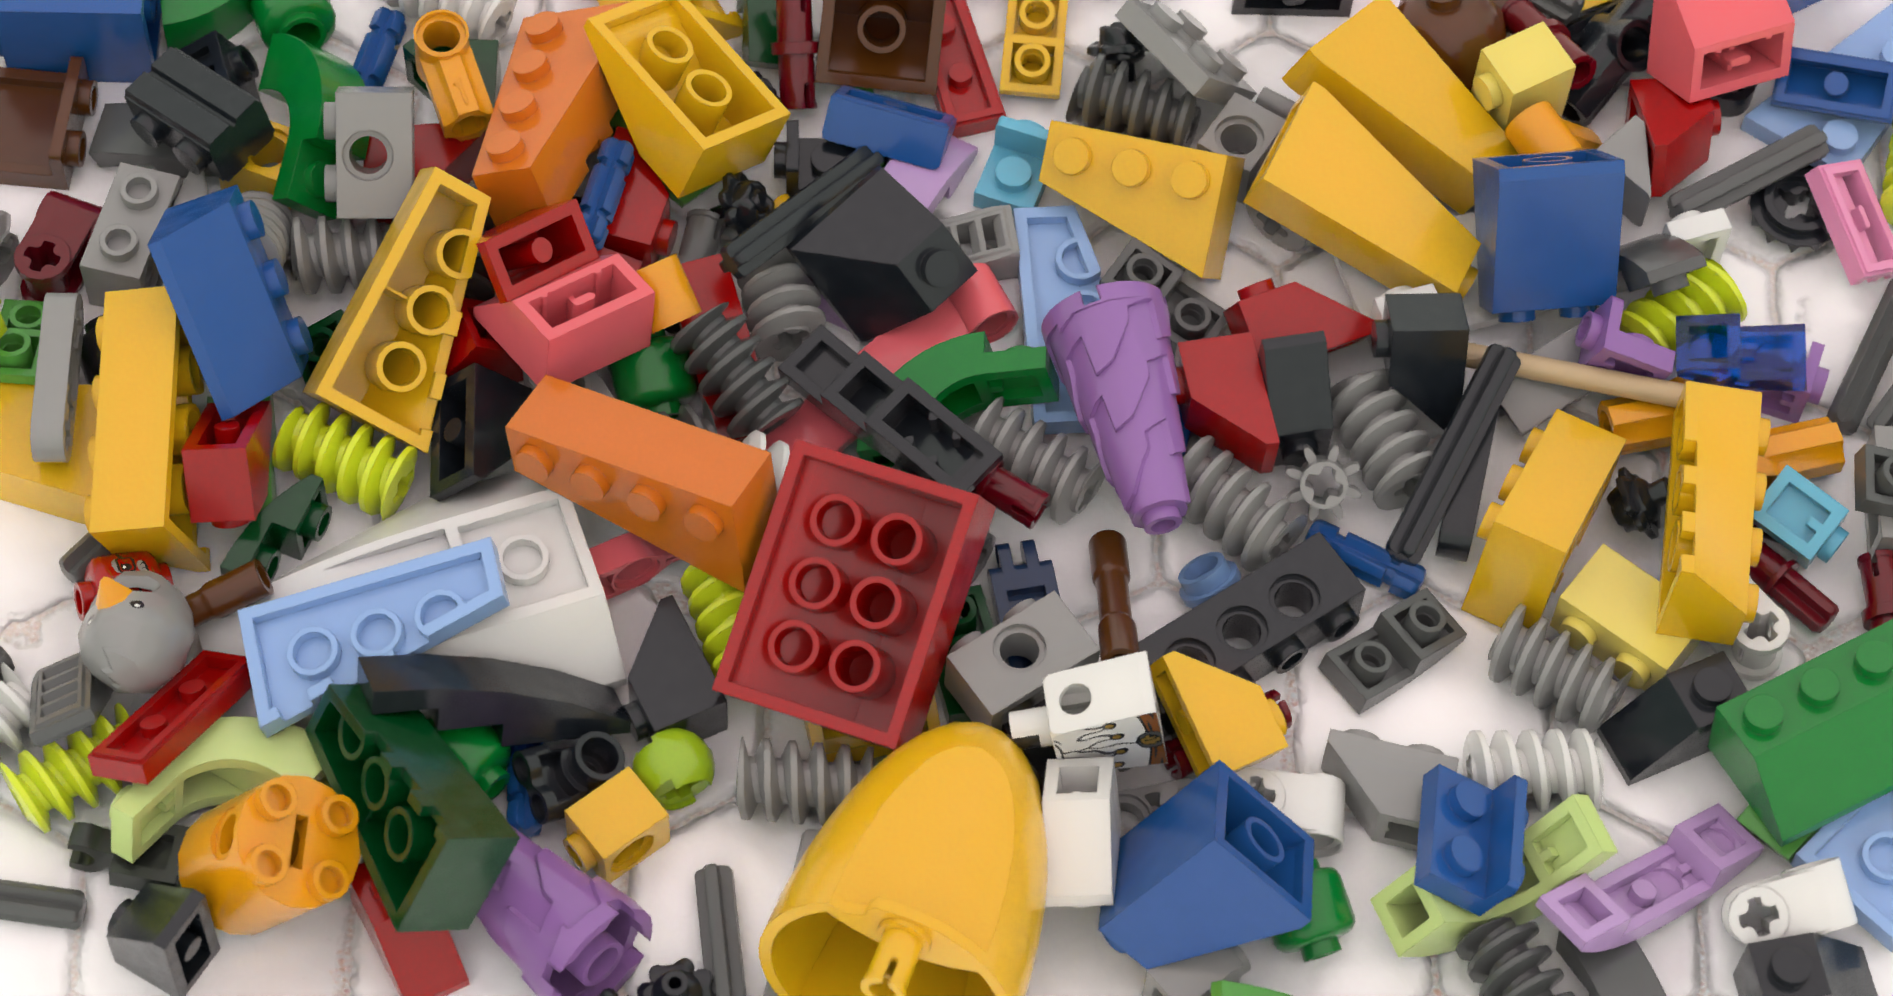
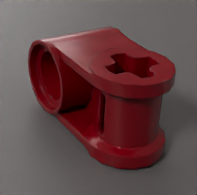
(54, 246)

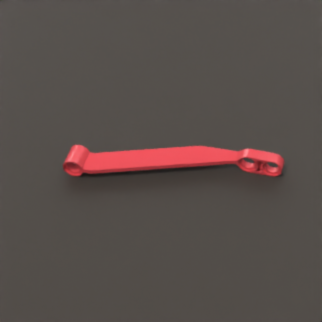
(972, 308)

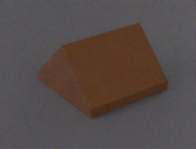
(881, 44)

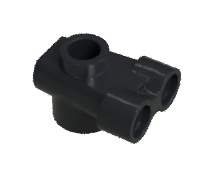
(566, 774)

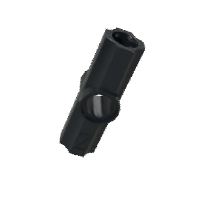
(1620, 47)

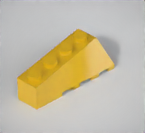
(402, 320)
(140, 431)
(1711, 514)

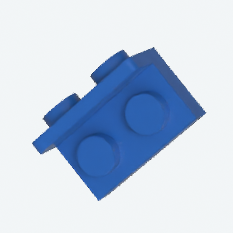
(1471, 839)

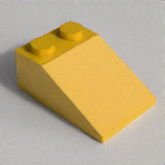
(684, 93)

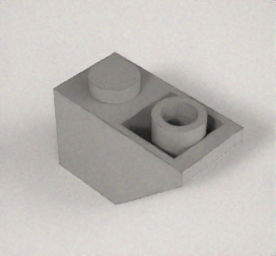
(1383, 782)

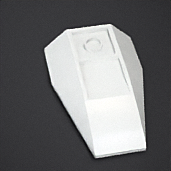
(552, 585)

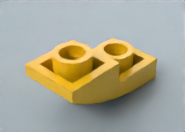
(1033, 48)

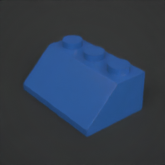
(230, 299)

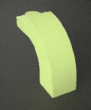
(211, 771)
(1555, 850)

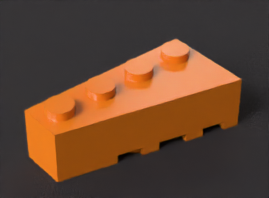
(546, 116)
(648, 475)

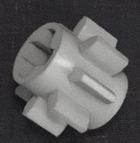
(1331, 497)

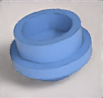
(1206, 577)

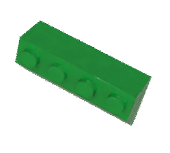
(1813, 737)

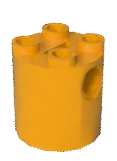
(271, 853)

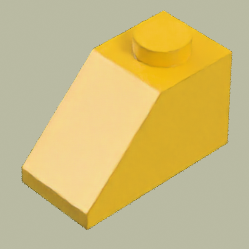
(1217, 714)

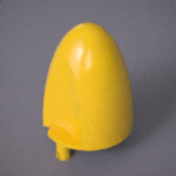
(920, 878)

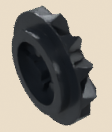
(1769, 213)

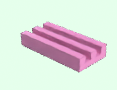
(1853, 220)

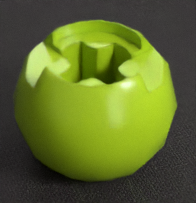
(675, 767)

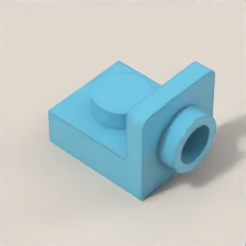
(1013, 166)
(1802, 517)

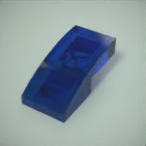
(1726, 354)

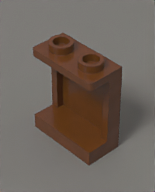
(44, 124)

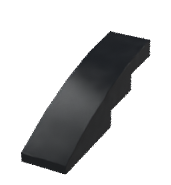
(889, 413)
(517, 699)

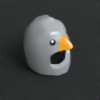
(136, 636)

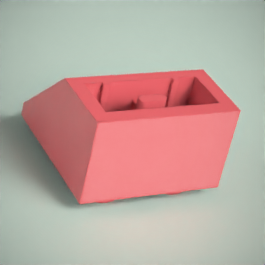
(1719, 45)
(574, 320)

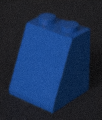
(112, 35)
(1547, 232)
(1208, 874)

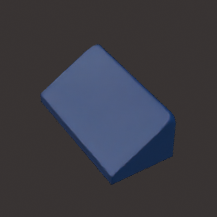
(1837, 86)
(888, 127)

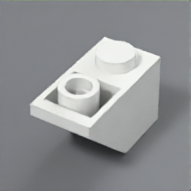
(1081, 831)

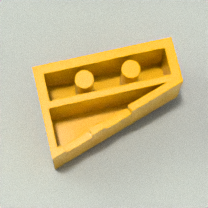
(1151, 189)
(1541, 517)

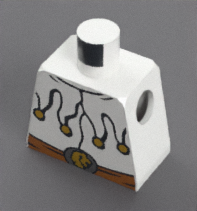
(1097, 713)

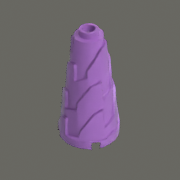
(1124, 394)
(563, 925)

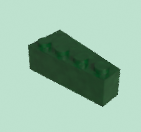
(422, 816)

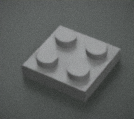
(1182, 50)

